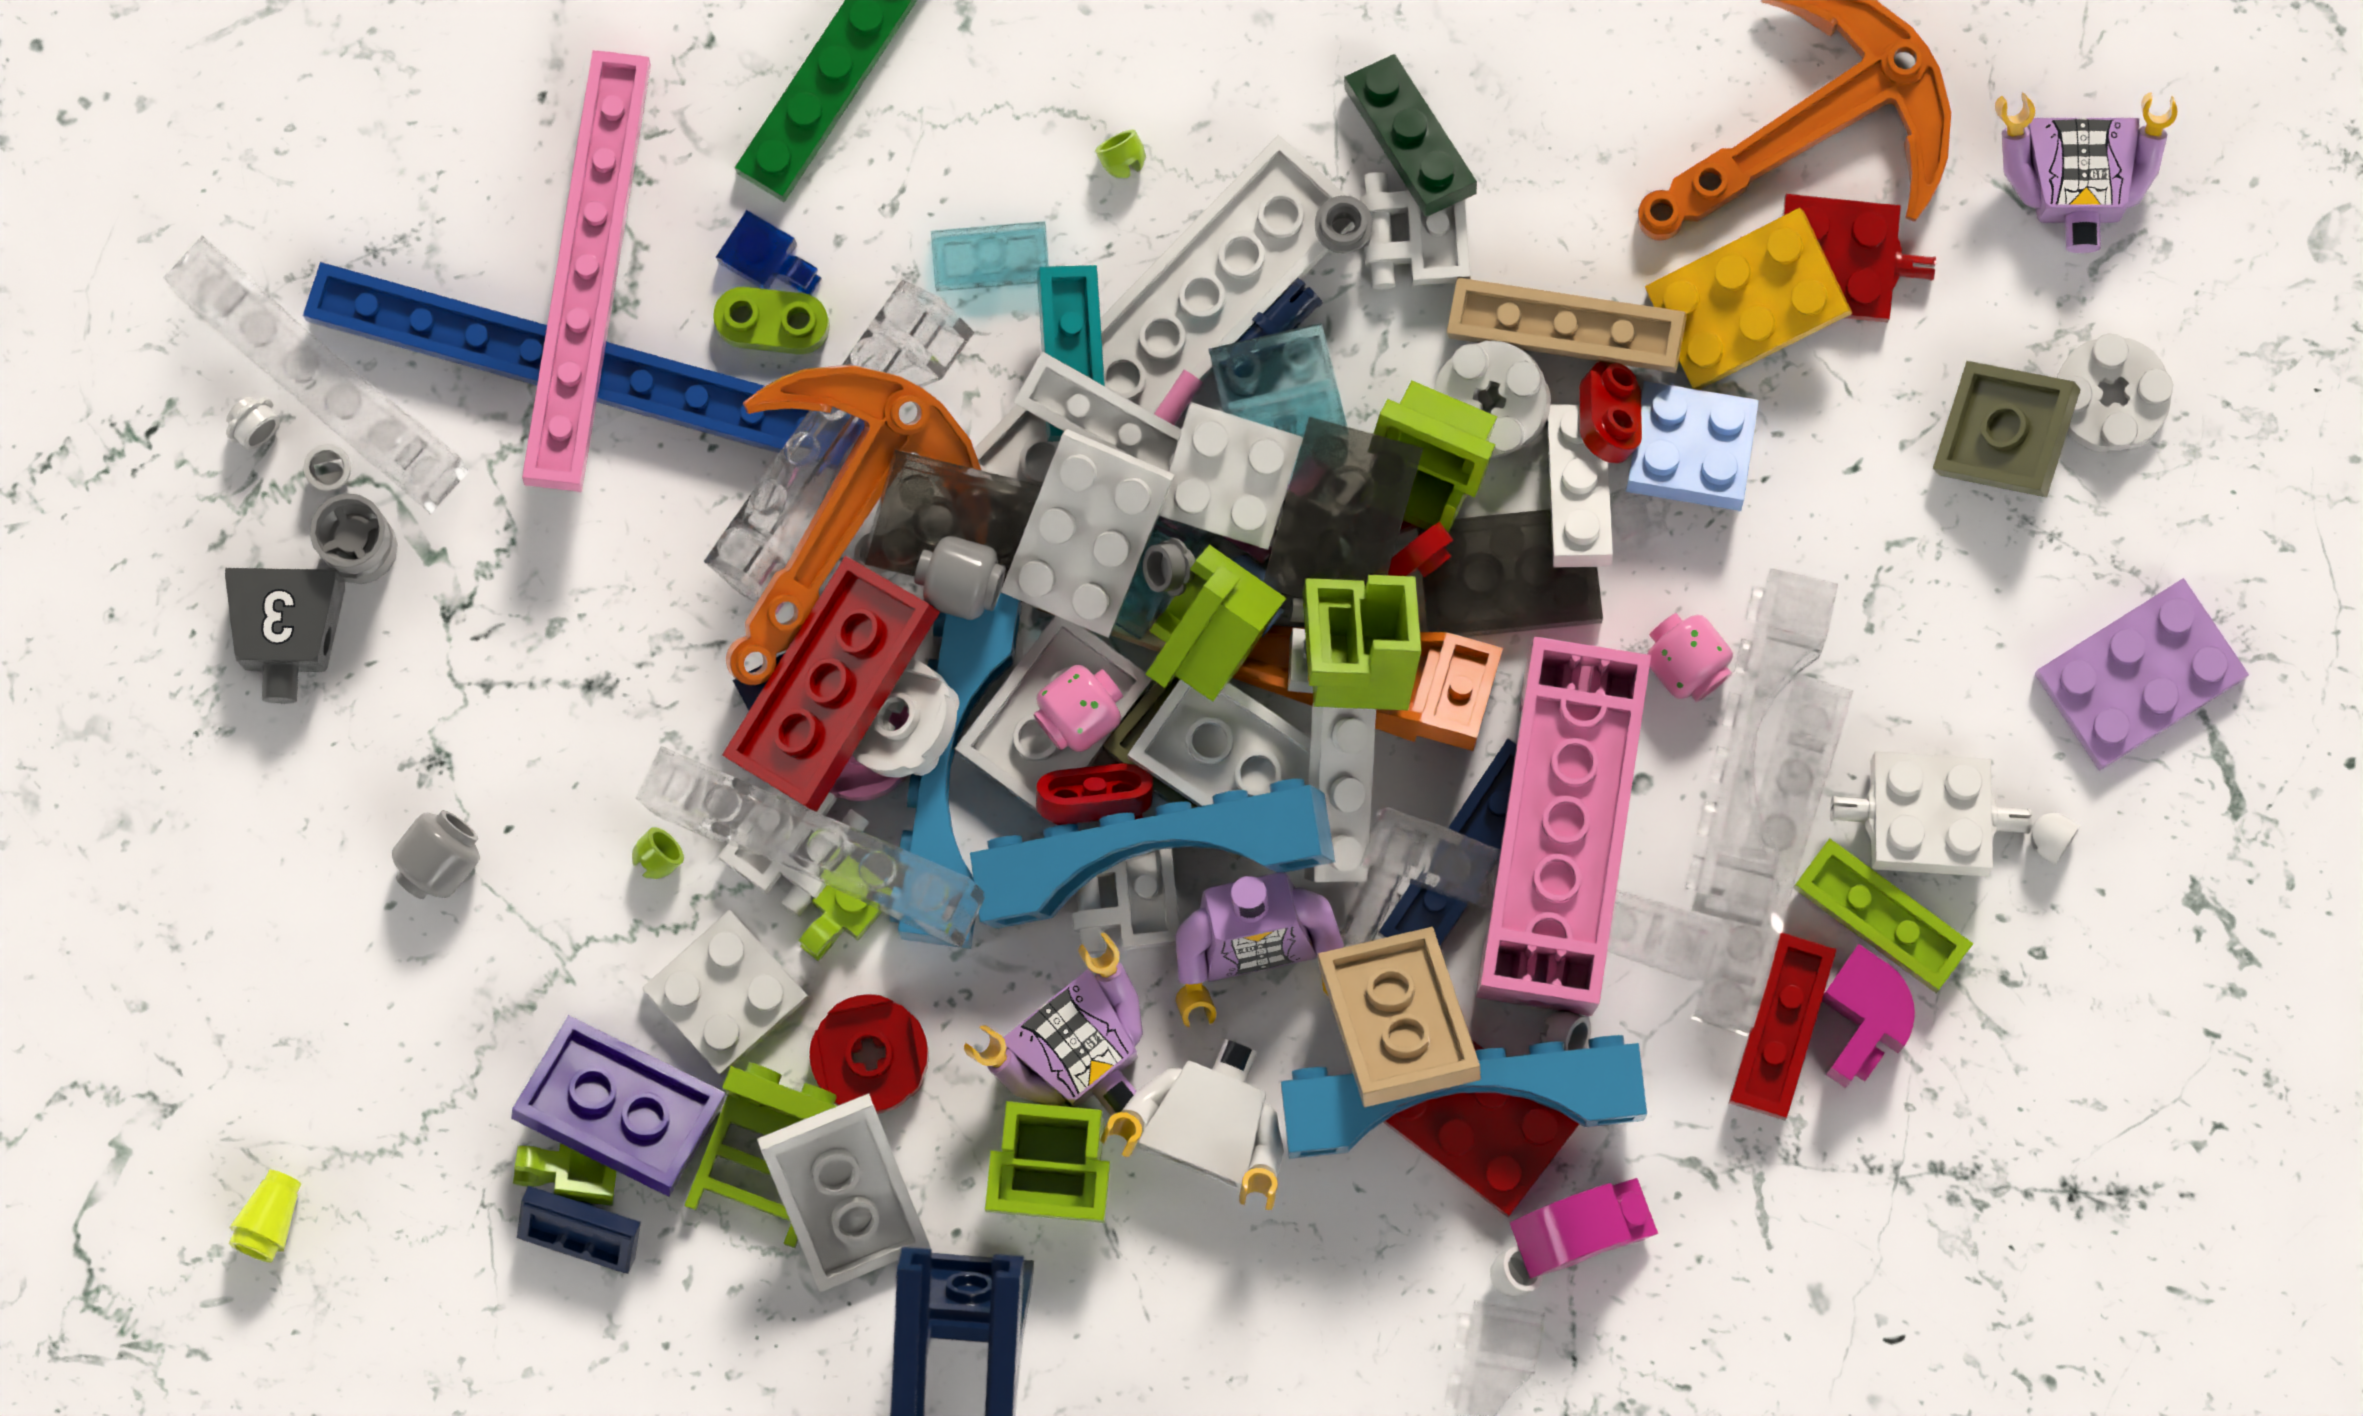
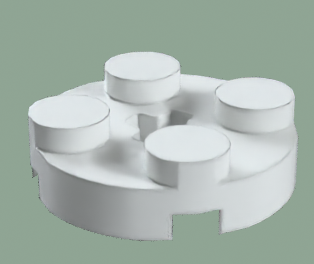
(1520, 381)
(2146, 388)
(925, 734)

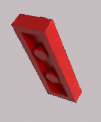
(1783, 1027)

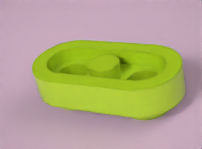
(769, 323)

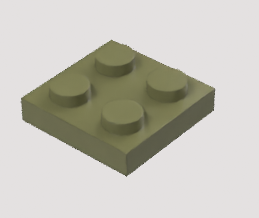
(2006, 428)

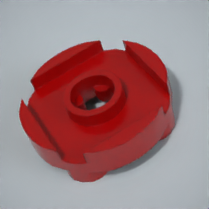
(890, 1027)

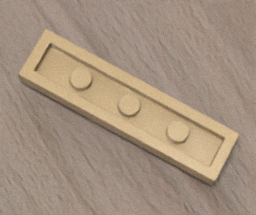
(1567, 324)

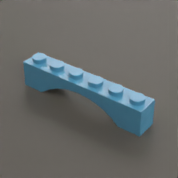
(969, 661)
(1038, 876)
(1586, 1085)

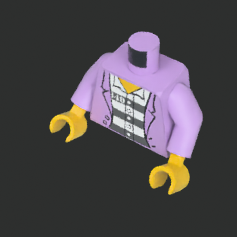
(2082, 167)
(1249, 930)
(1073, 1041)

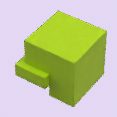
(1453, 451)
(1213, 624)
(1362, 641)
(1049, 1164)

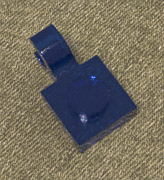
(764, 253)

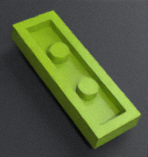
(1883, 915)

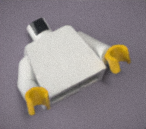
(1208, 1123)

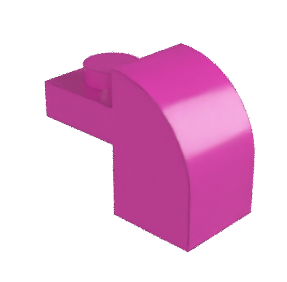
(1876, 1001)
(1583, 1227)

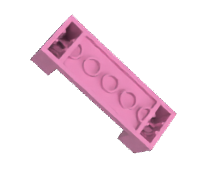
(1564, 826)

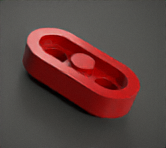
(1610, 411)
(1423, 553)
(1093, 792)

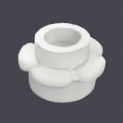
(252, 422)

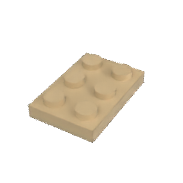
(1399, 1017)

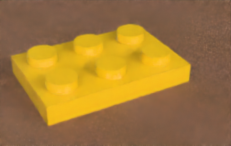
(1751, 298)

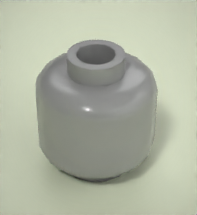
(960, 577)
(435, 855)

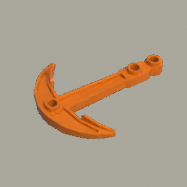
(1861, 90)
(852, 496)

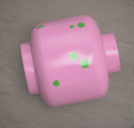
(1689, 656)
(1078, 708)

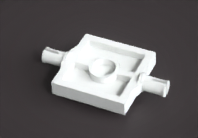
(1931, 814)

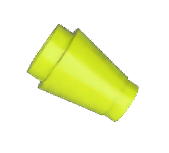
(266, 1217)

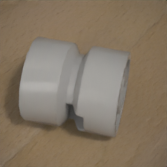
(353, 538)

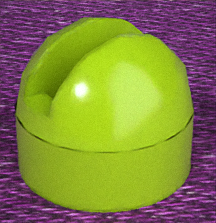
(1120, 152)
(657, 853)

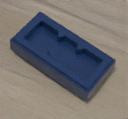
(578, 1229)

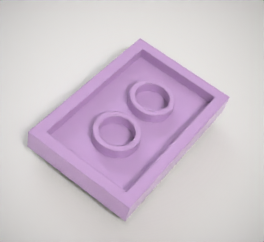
(2141, 674)

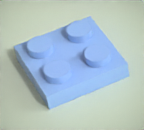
(1693, 446)

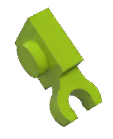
(840, 914)
(572, 1172)

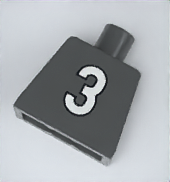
(283, 623)

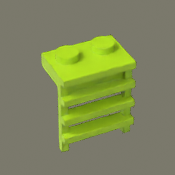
(763, 1107)

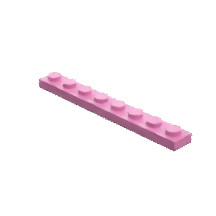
(586, 271)

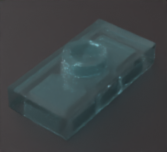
(989, 255)

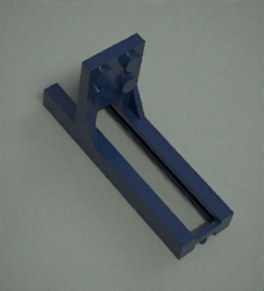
(962, 1302)

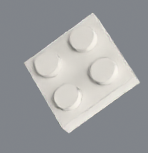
(1230, 475)
(725, 993)

